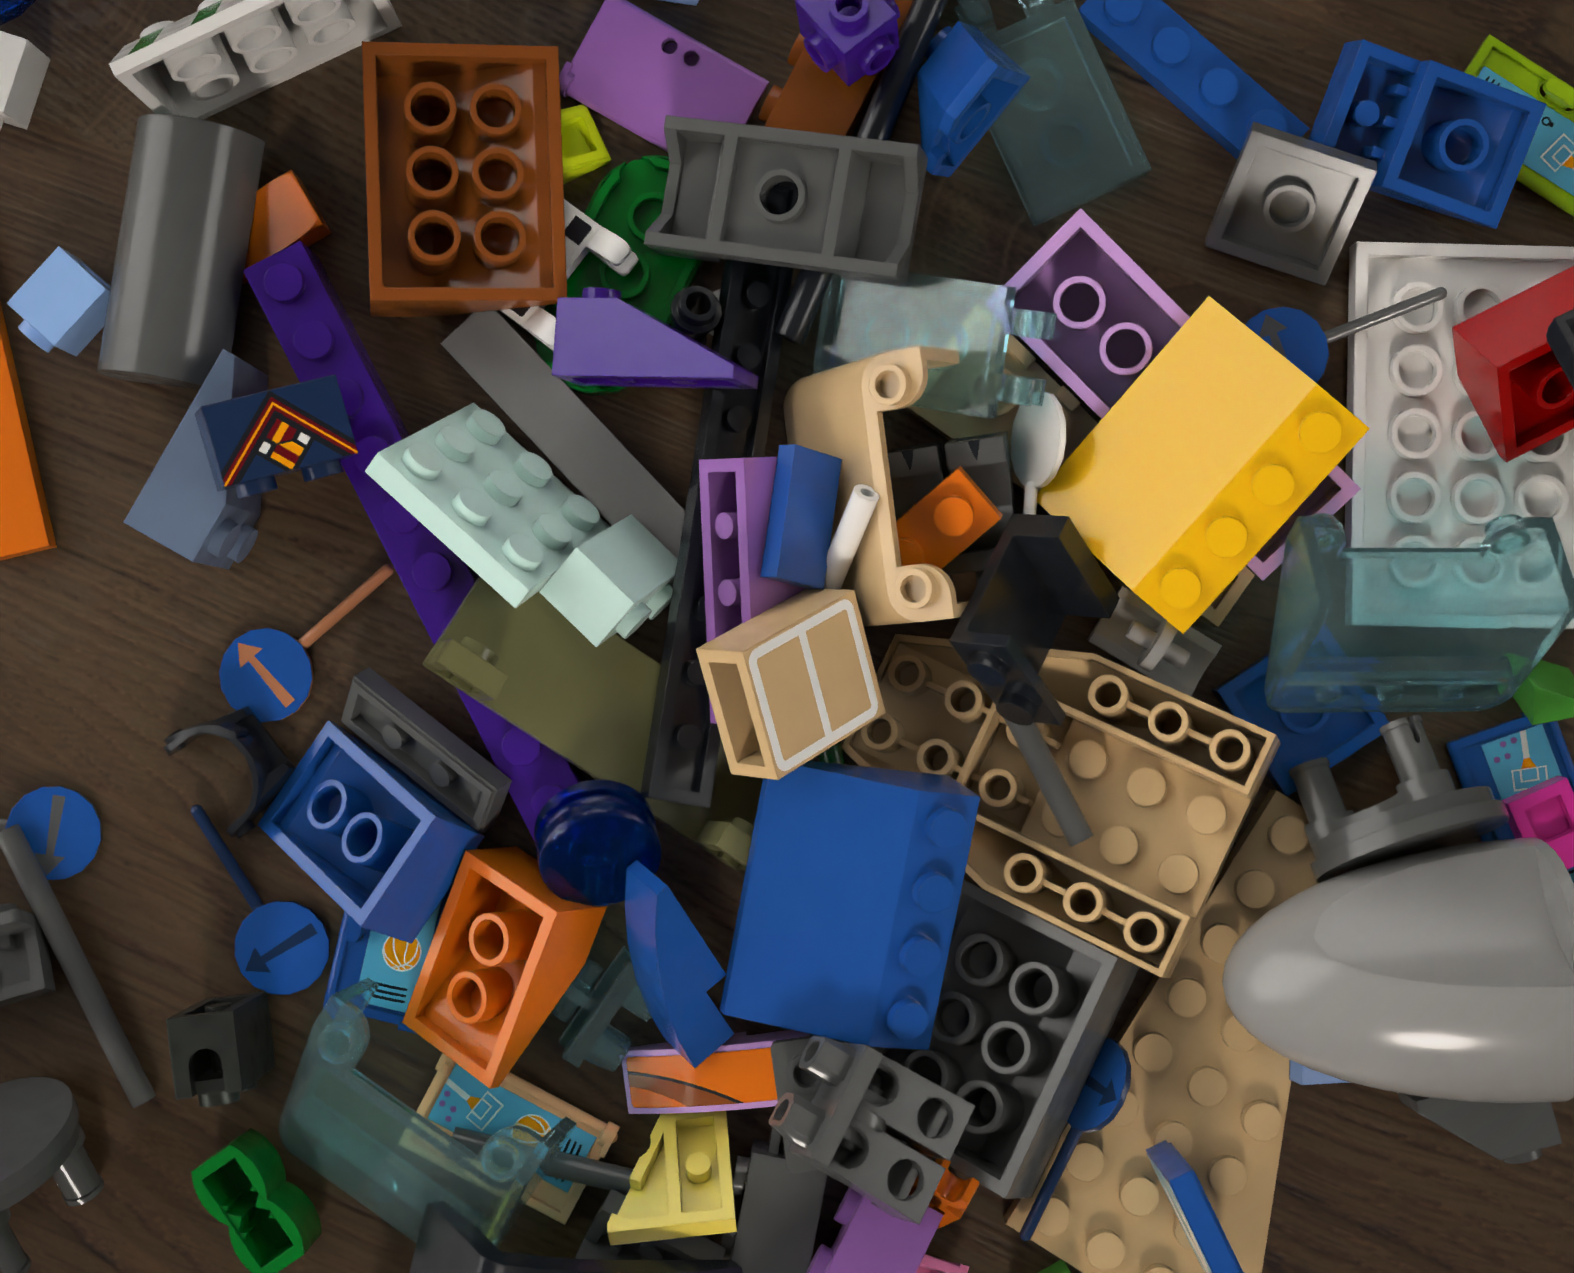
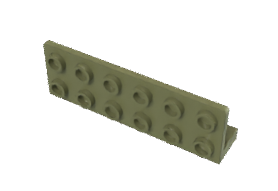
(583, 706)

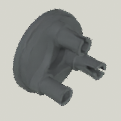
(1418, 818)
(36, 1142)

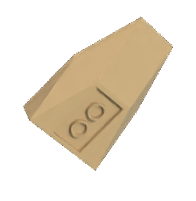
(1146, 764)

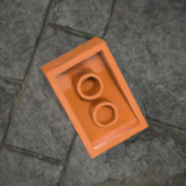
(498, 962)

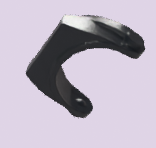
(265, 758)

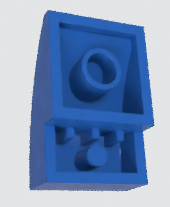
(1430, 128)

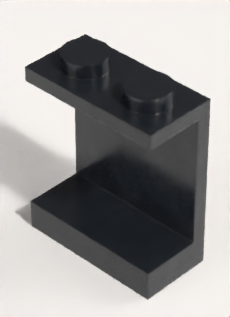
(1018, 607)

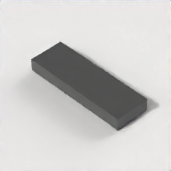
(425, 750)

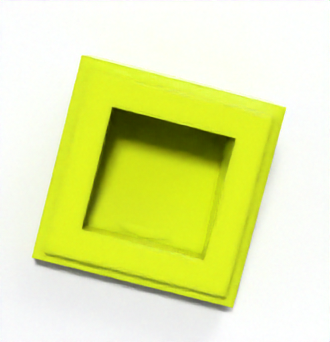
(581, 143)

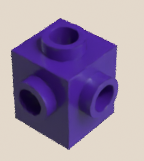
(849, 35)

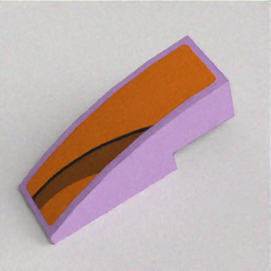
(729, 1079)

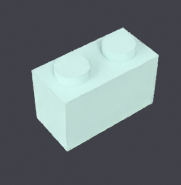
(613, 581)

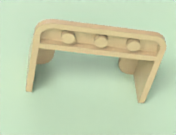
(843, 417)

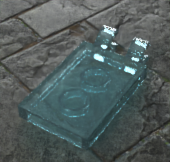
(1066, 126)
(940, 313)

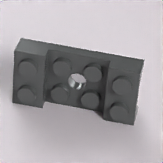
(851, 208)

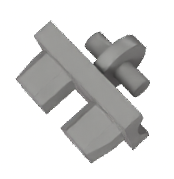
(1154, 645)

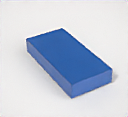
(801, 517)

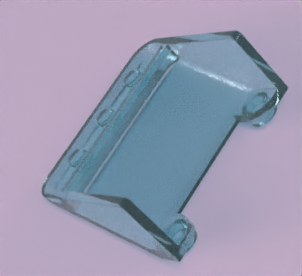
(1414, 621)
(390, 1152)

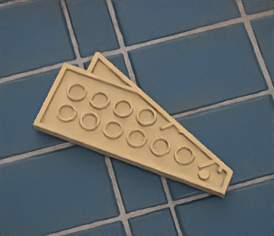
(1192, 1084)

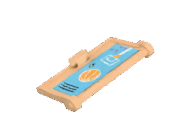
(465, 1102)

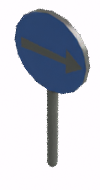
(1306, 344)
(59, 828)

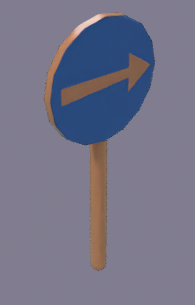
(273, 669)

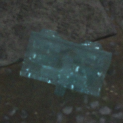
(589, 1032)

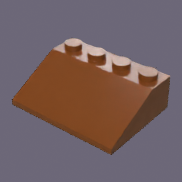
(463, 178)

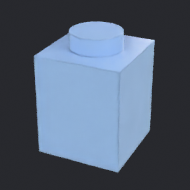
(62, 303)

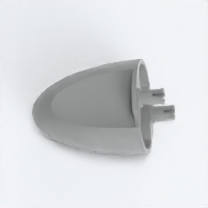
(1422, 975)

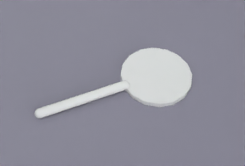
(1038, 446)

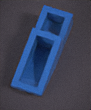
(672, 967)

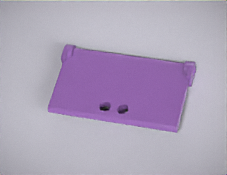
(637, 84)

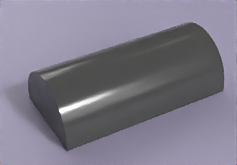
(180, 250)

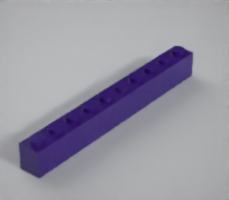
(324, 343)

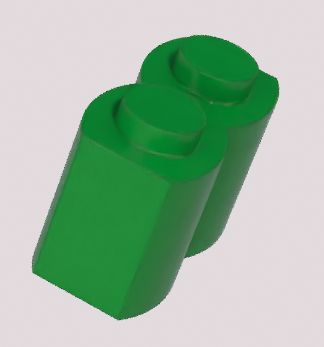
(265, 1214)

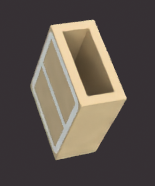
(791, 682)

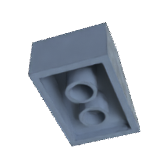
(181, 497)

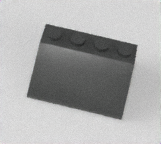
(1016, 1035)

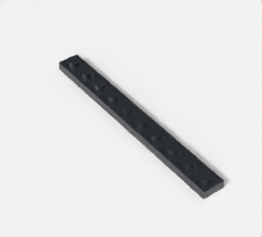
(731, 425)

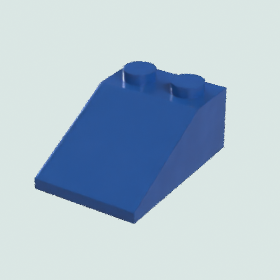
(368, 834)

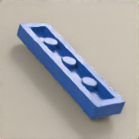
(1187, 69)

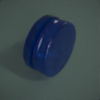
(591, 837)

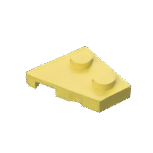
(679, 1183)

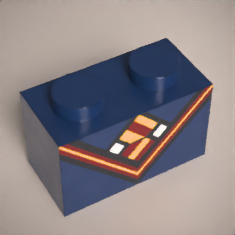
(275, 435)

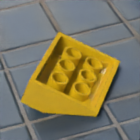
(1200, 463)

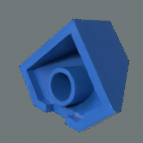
(962, 94)

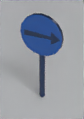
(279, 943)
(1095, 1108)

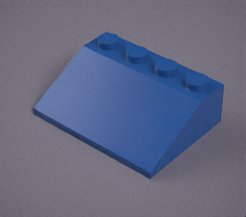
(850, 903)

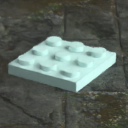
(488, 500)

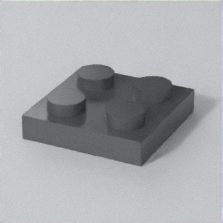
(1290, 203)

